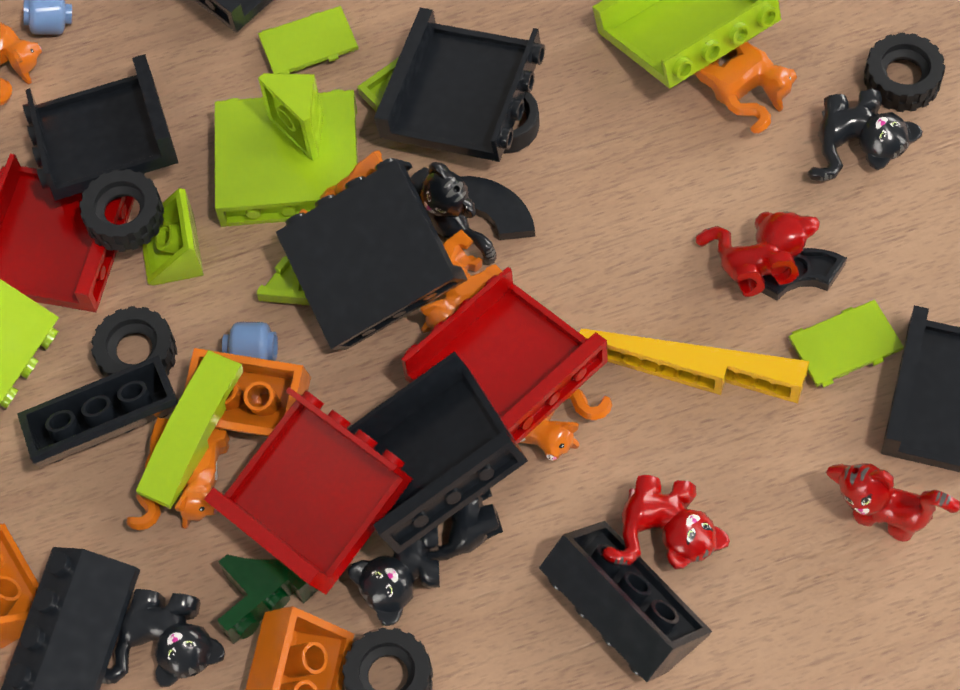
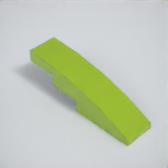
(188, 429)

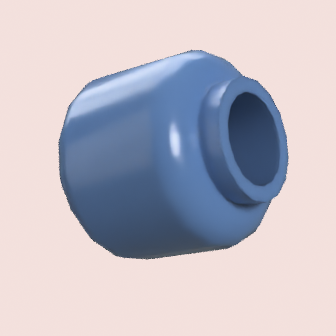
(46, 16)
(251, 340)

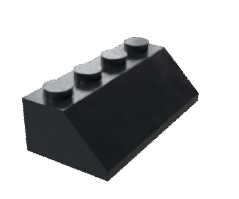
(97, 412)
(624, 602)
(72, 622)

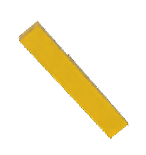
(707, 366)

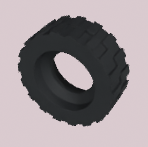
(912, 49)
(117, 185)
(127, 322)
(387, 643)

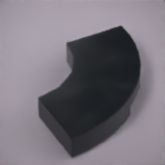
(500, 208)
(815, 268)

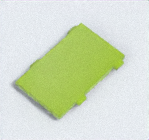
(308, 41)
(846, 343)

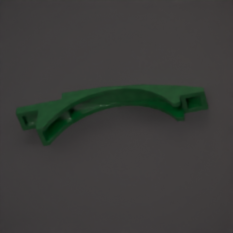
(265, 588)

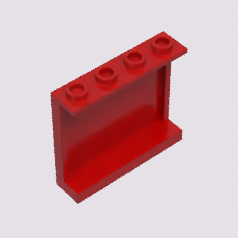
(47, 244)
(515, 350)
(313, 492)

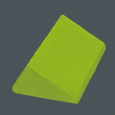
(294, 108)
(175, 249)

